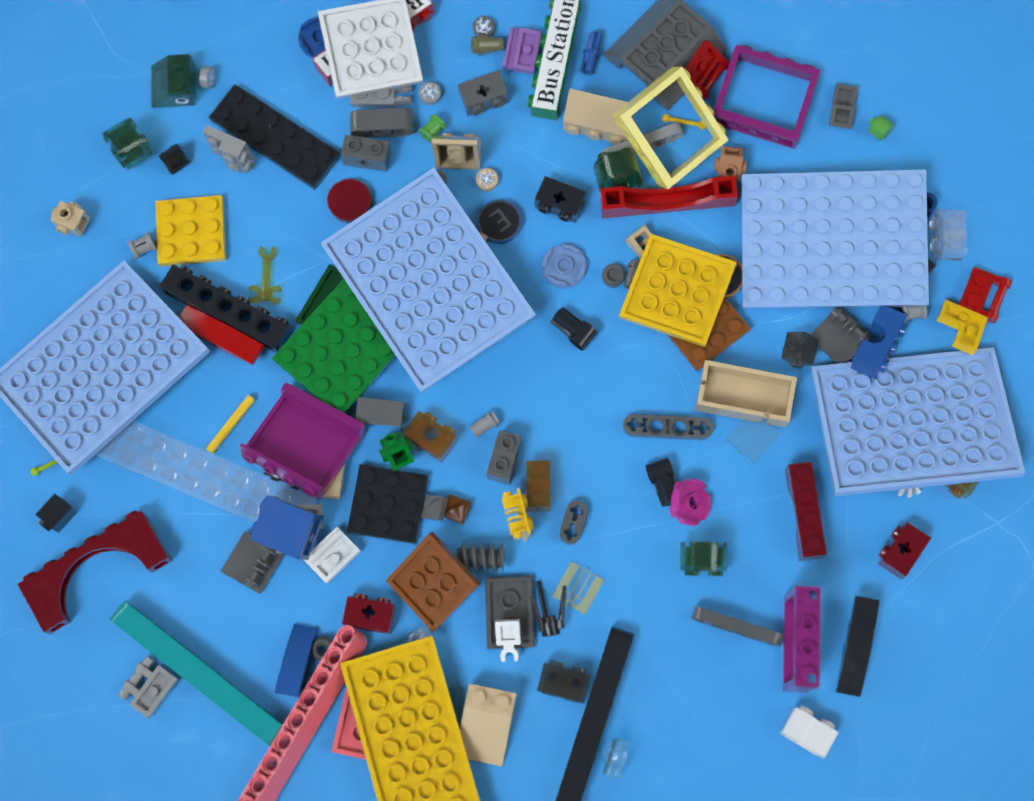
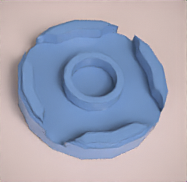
(564, 266)

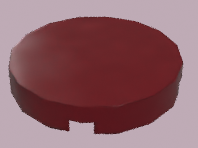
(349, 200)

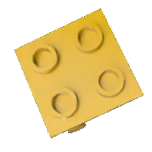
(523, 527)

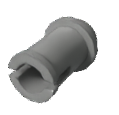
(484, 424)

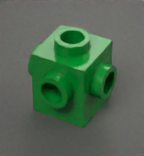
(396, 450)

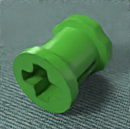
(432, 128)

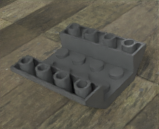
(660, 40)

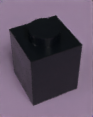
(55, 513)

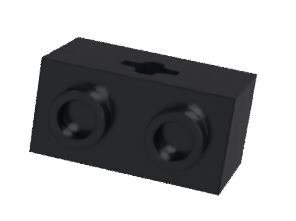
(552, 191)

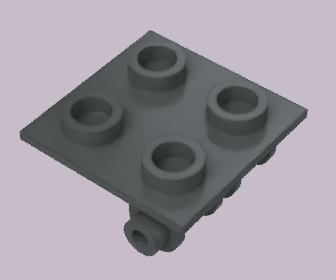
(840, 336)
(251, 563)

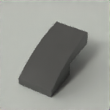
(843, 106)

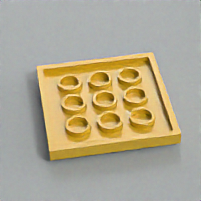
(677, 290)

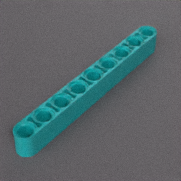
(197, 672)

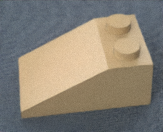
(457, 151)
(487, 723)

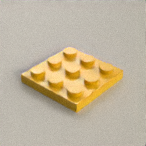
(190, 231)

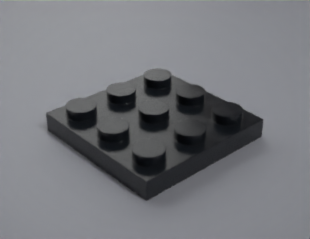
(387, 504)

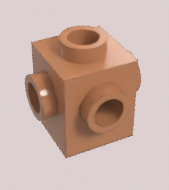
(730, 162)

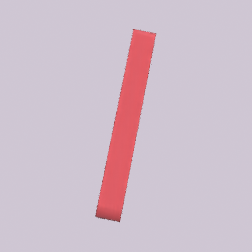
(304, 717)

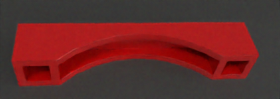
(707, 194)

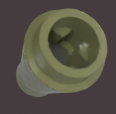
(486, 44)

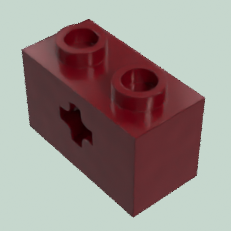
(914, 543)
(380, 622)

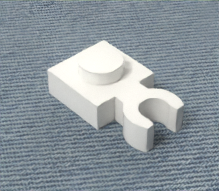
(509, 635)

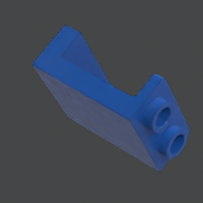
(286, 528)

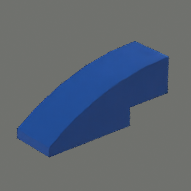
(296, 661)

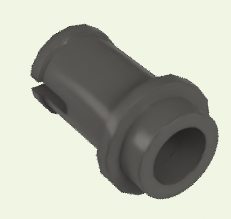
(632, 267)

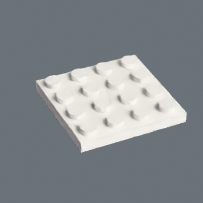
(370, 47)

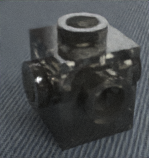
(799, 349)

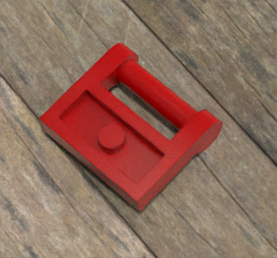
(702, 64)
(977, 292)

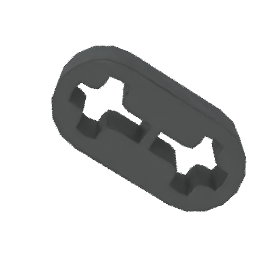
(579, 523)

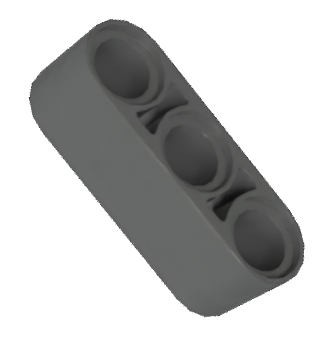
(381, 122)

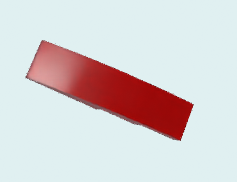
(221, 335)

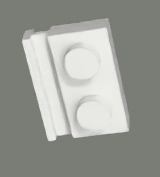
(332, 555)

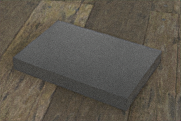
(509, 600)

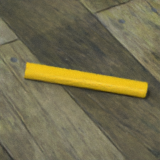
(230, 424)

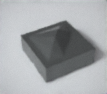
(434, 508)

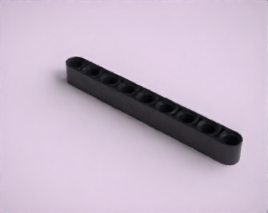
(595, 715)

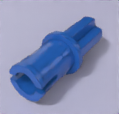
(591, 53)

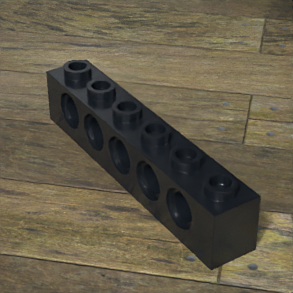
(179, 277)

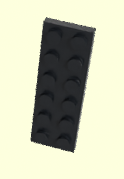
(275, 136)

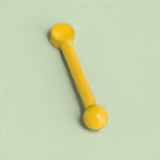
(666, 118)

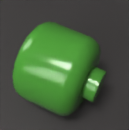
(880, 127)

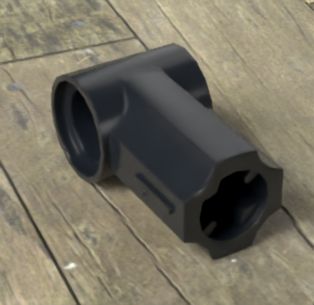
(578, 332)
(661, 475)

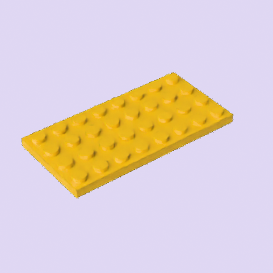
(409, 725)

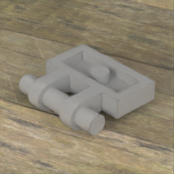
(152, 692)

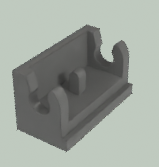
(380, 411)

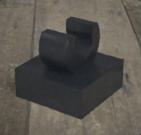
(174, 159)

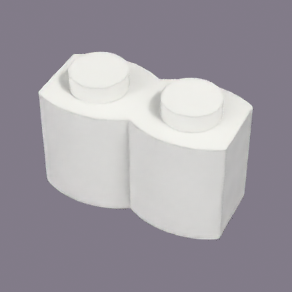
(809, 732)

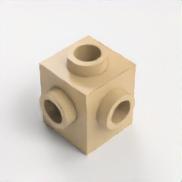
(69, 218)

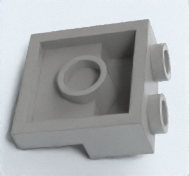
(231, 149)

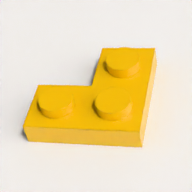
(967, 322)

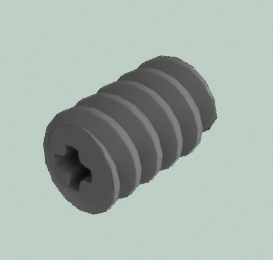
(482, 557)

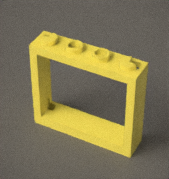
(642, 147)

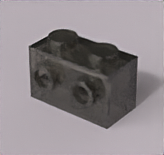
(563, 682)

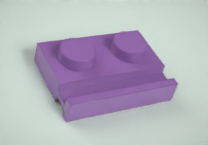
(522, 50)

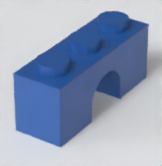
(872, 357)

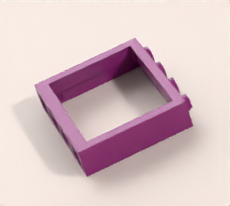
(759, 128)
(801, 639)

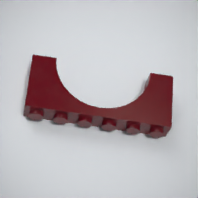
(47, 588)

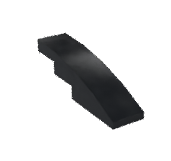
(857, 646)

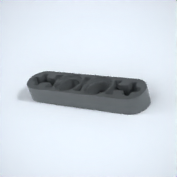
(667, 431)
(737, 626)

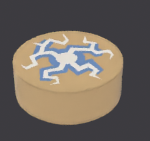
(487, 179)

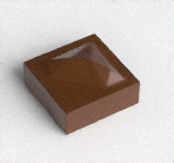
(457, 509)

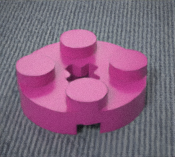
(680, 502)

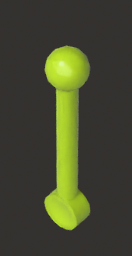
(35, 471)

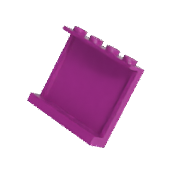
(303, 441)

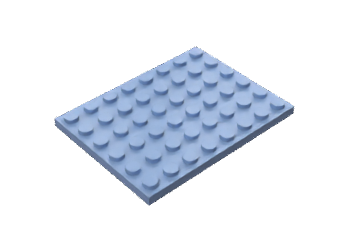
(835, 239)
(428, 280)
(98, 367)
(917, 423)

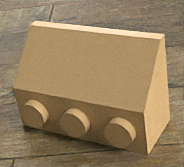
(592, 116)

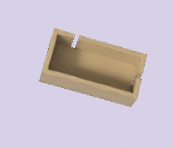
(746, 393)

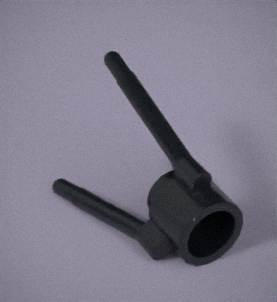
(548, 624)

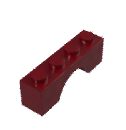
(807, 513)

